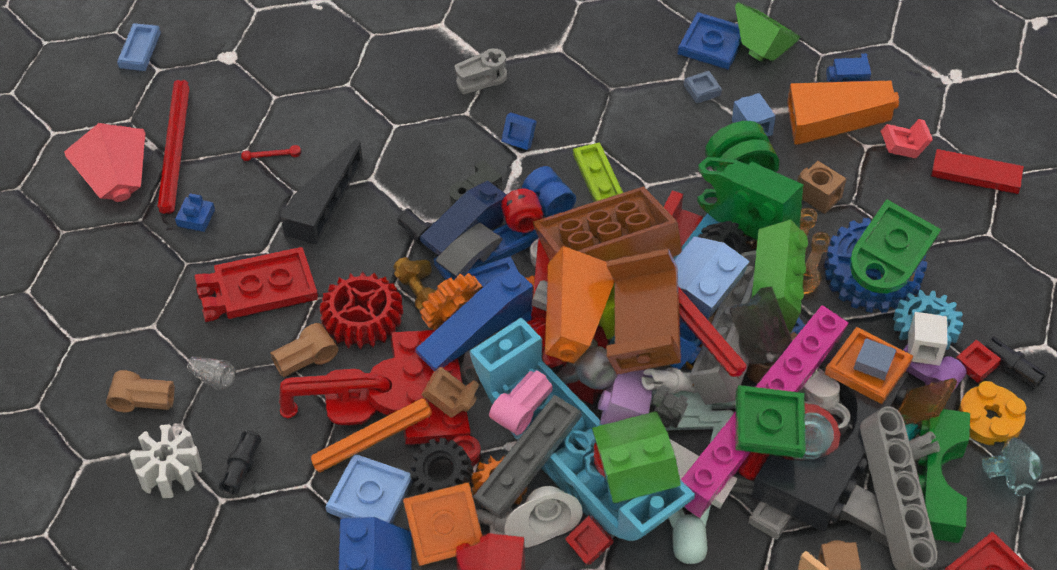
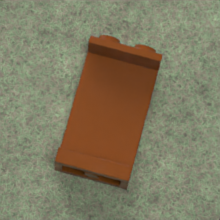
(645, 312)

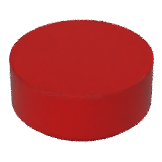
(470, 446)

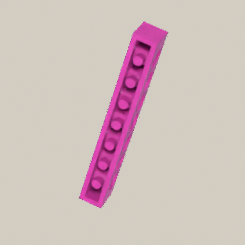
(789, 373)

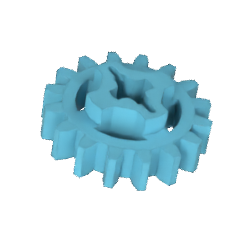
(929, 305)

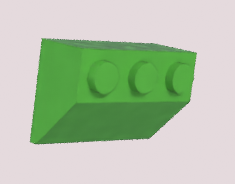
(782, 267)

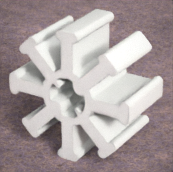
(166, 461)

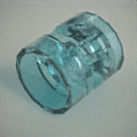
(818, 436)

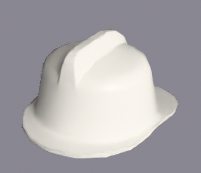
(544, 516)

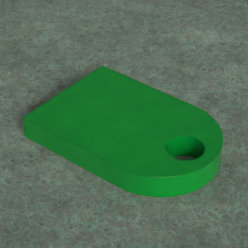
(894, 246)

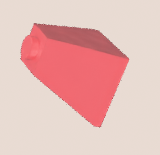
(110, 160)

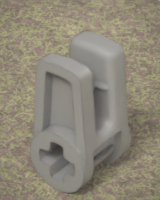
(480, 72)

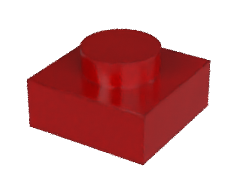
(978, 361)
(589, 540)

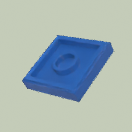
(711, 41)

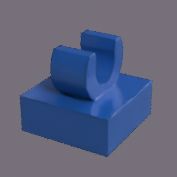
(518, 131)
(195, 213)

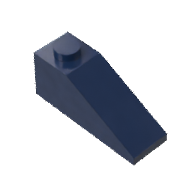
(475, 206)

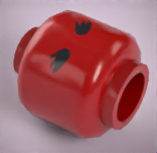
(521, 209)

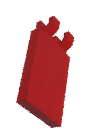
(256, 285)

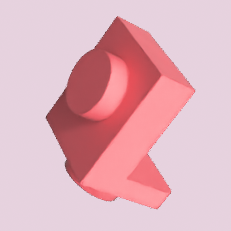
(907, 141)

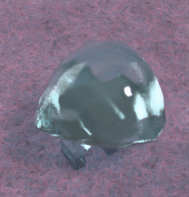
(1018, 464)

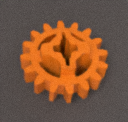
(448, 299)

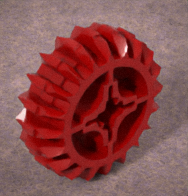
(362, 301)

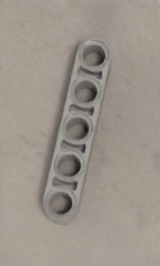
(898, 490)

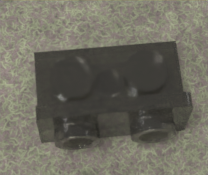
(761, 327)

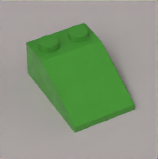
(636, 456)

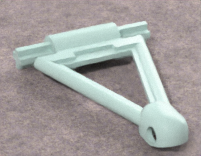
(689, 531)

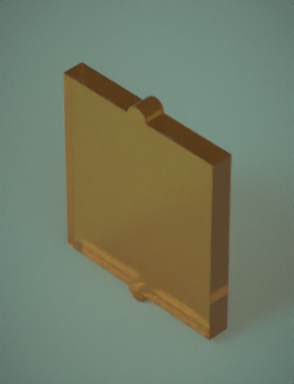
(926, 401)

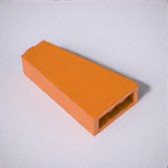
(838, 107)
(575, 302)

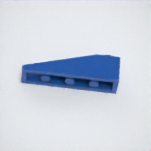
(479, 318)

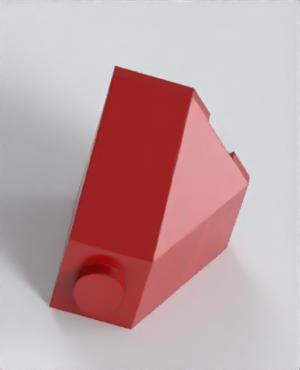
(492, 553)

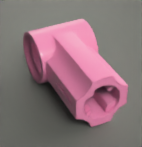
(517, 408)

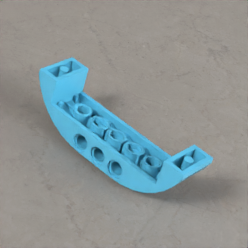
(500, 367)

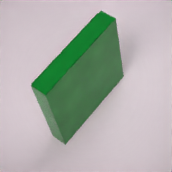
(770, 421)

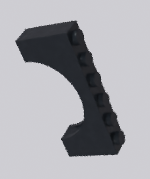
(817, 486)

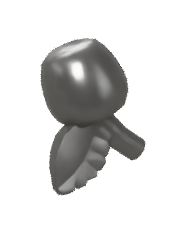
(591, 369)

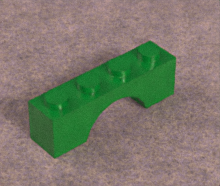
(943, 504)

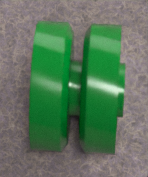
(745, 143)

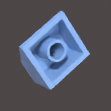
(709, 272)

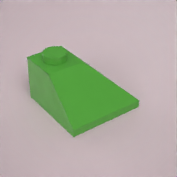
(763, 34)

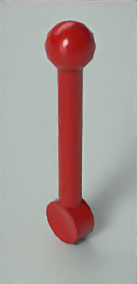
(294, 151)

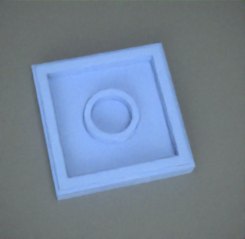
(369, 490)

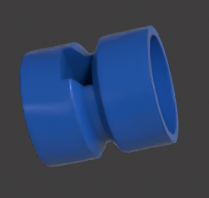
(551, 191)

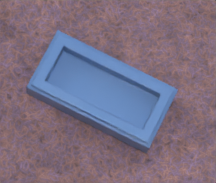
(139, 47)

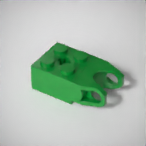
(749, 195)

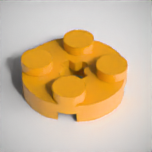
(997, 399)

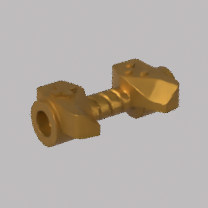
(410, 274)

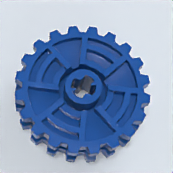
(841, 278)

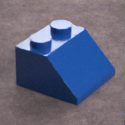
(373, 545)

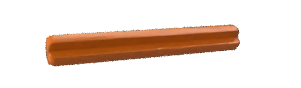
(371, 435)

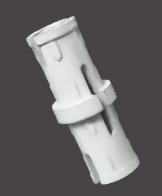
(671, 378)

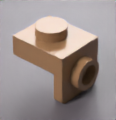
(449, 393)

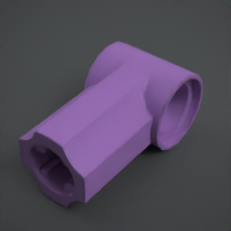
(931, 373)

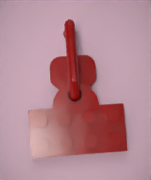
(356, 395)

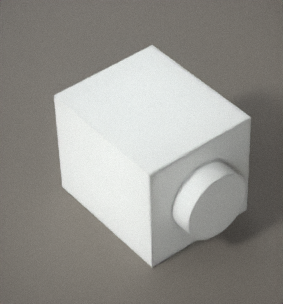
(927, 338)

